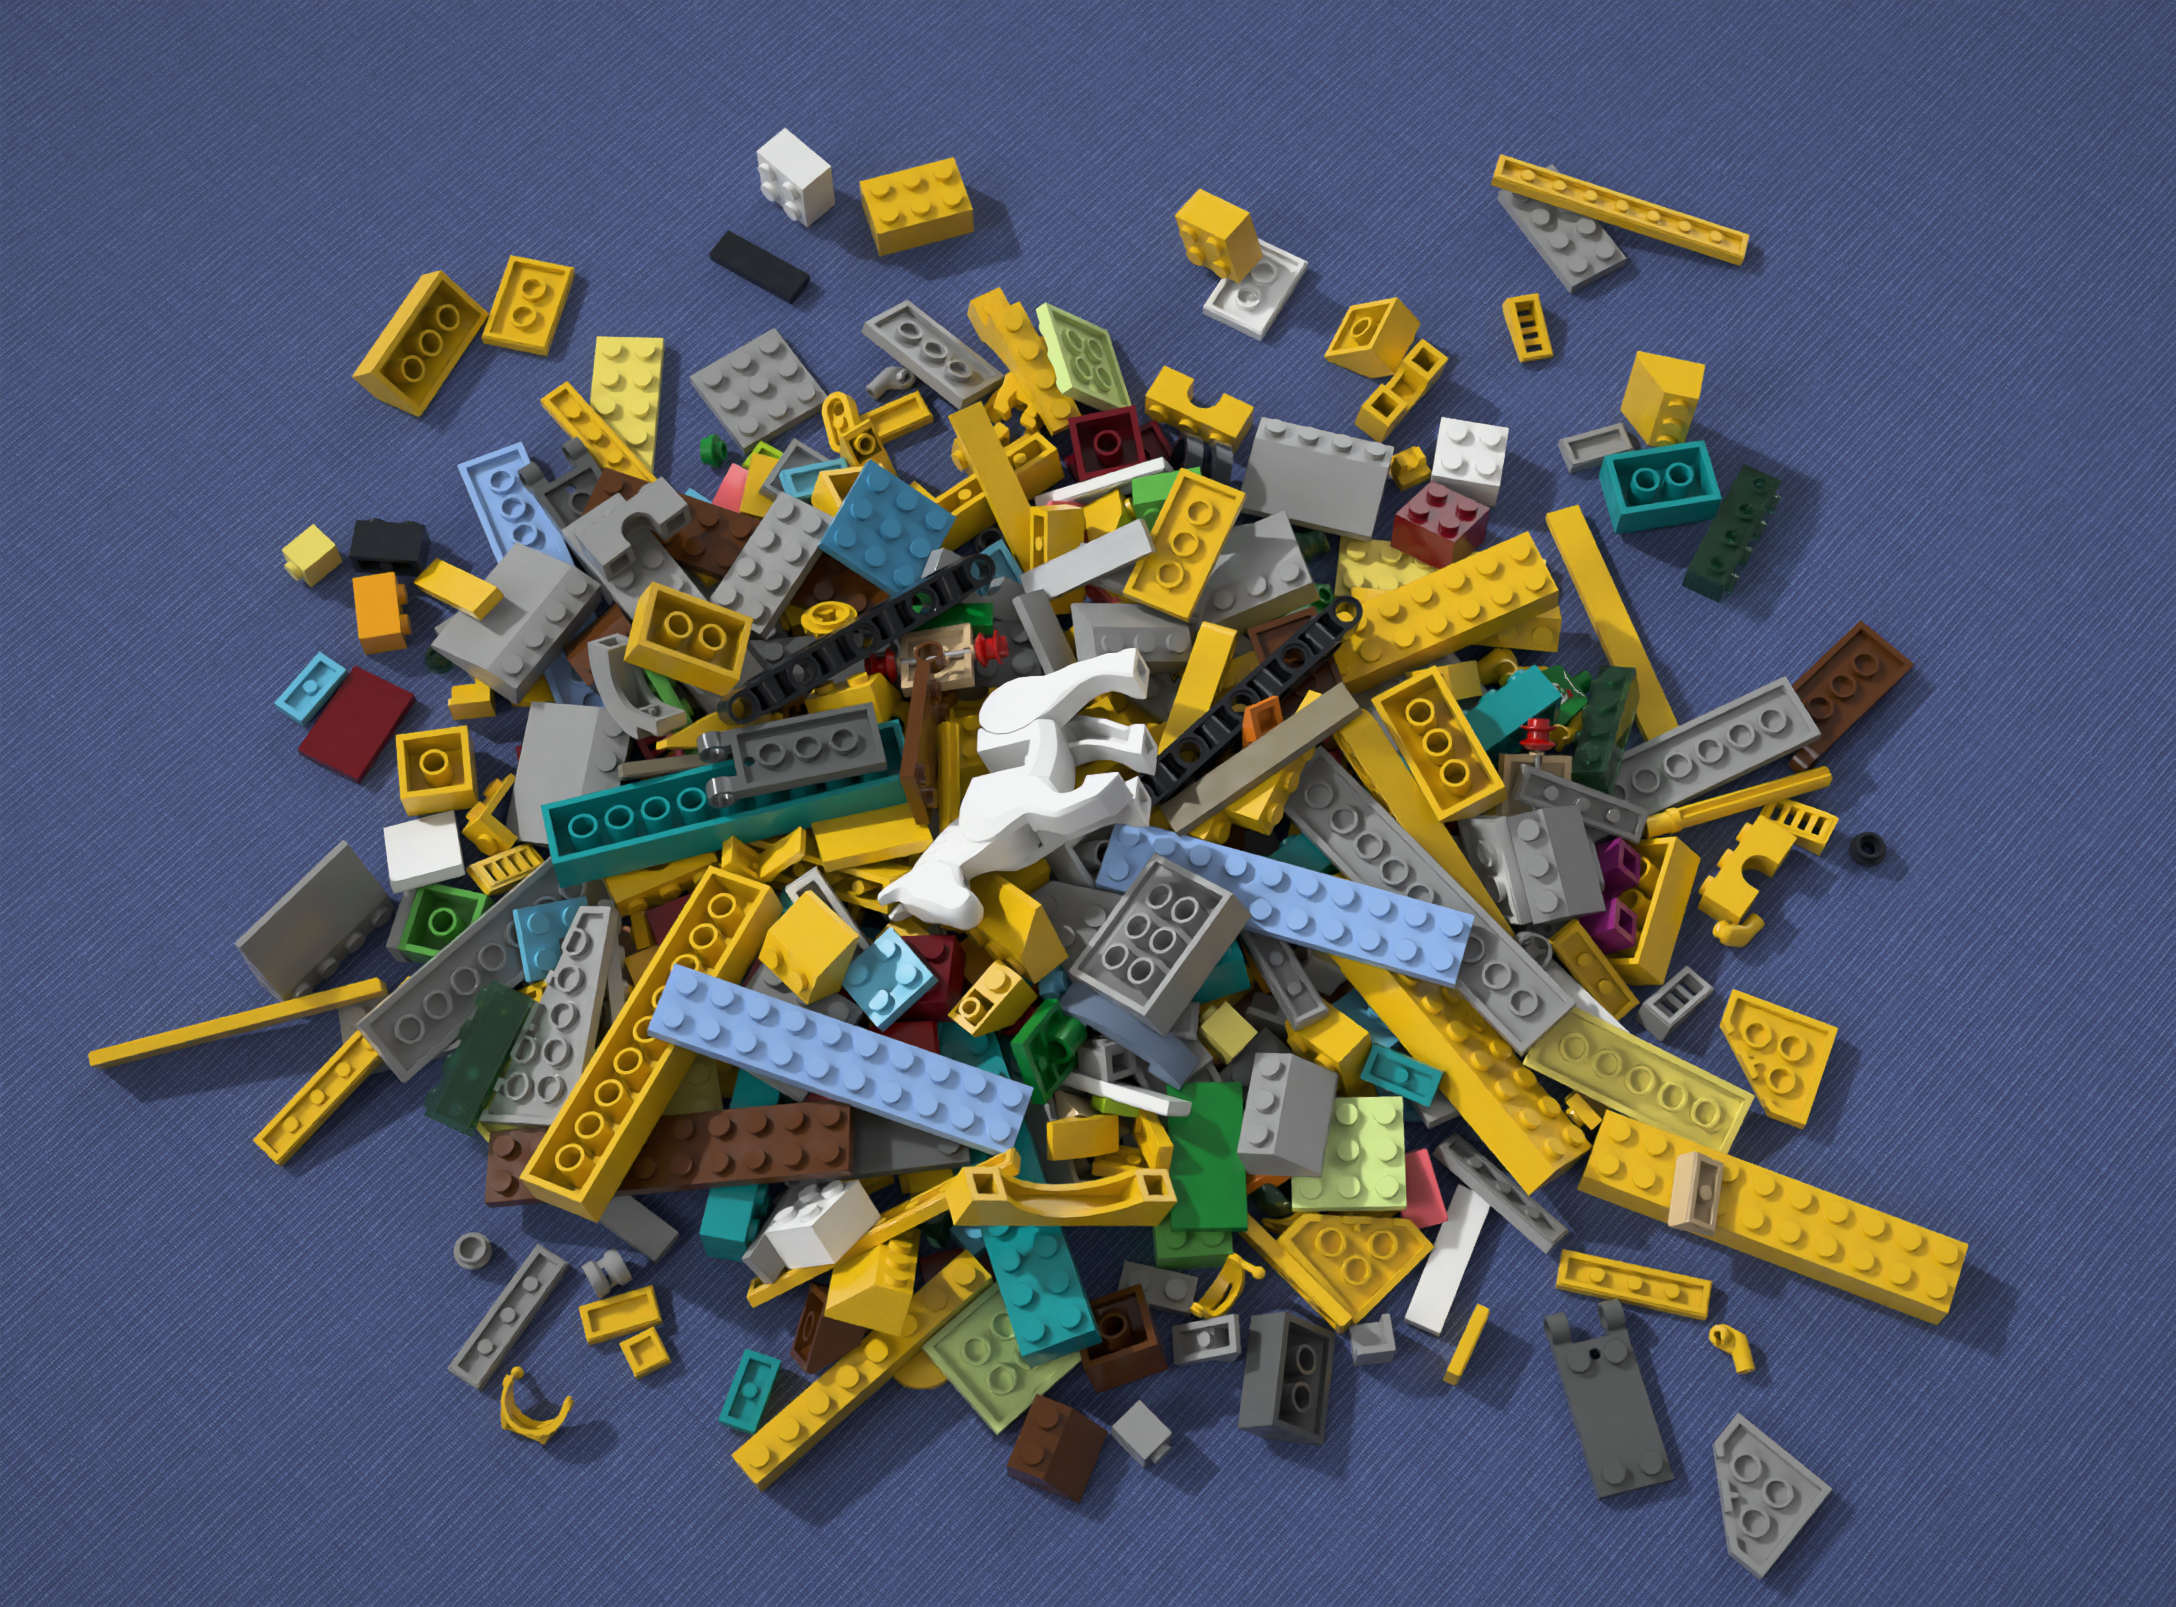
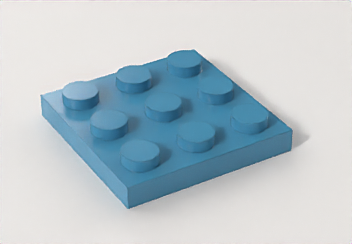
(886, 530)

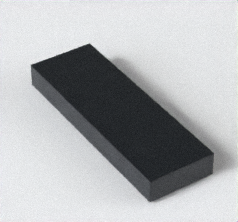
(759, 267)

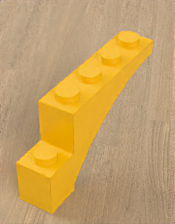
(1017, 344)
(1261, 806)

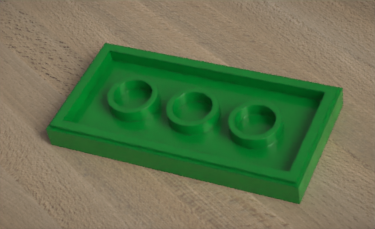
(1205, 1160)

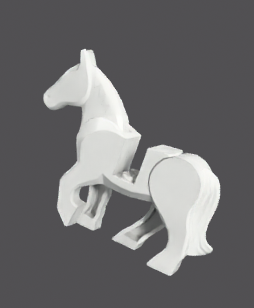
(1029, 799)

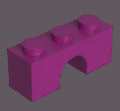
(1617, 925)

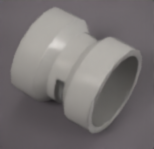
(1538, 946)
(614, 1268)

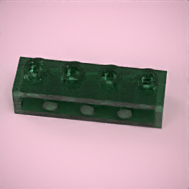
(1731, 534)
(1605, 728)
(479, 1058)

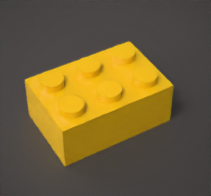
(916, 206)
(688, 639)

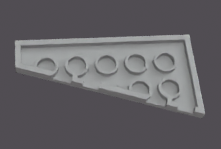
(560, 1028)

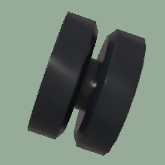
(1213, 458)

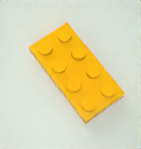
(1187, 544)

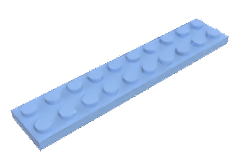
(513, 516)
(1306, 904)
(840, 1061)

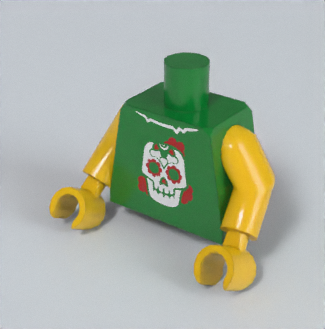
(1573, 697)

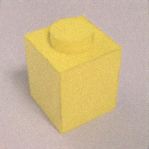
(311, 556)
(1225, 1032)

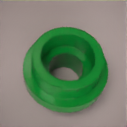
(713, 451)

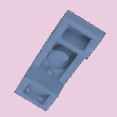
(1166, 1054)

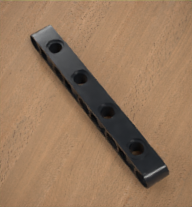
(837, 650)
(1223, 727)

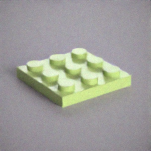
(1082, 359)
(1361, 1160)
(985, 1363)

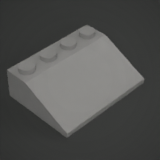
(1317, 478)
(1257, 577)
(527, 628)
(563, 756)
(315, 925)
(1160, 943)

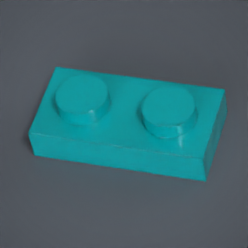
(1402, 1074)
(750, 1392)

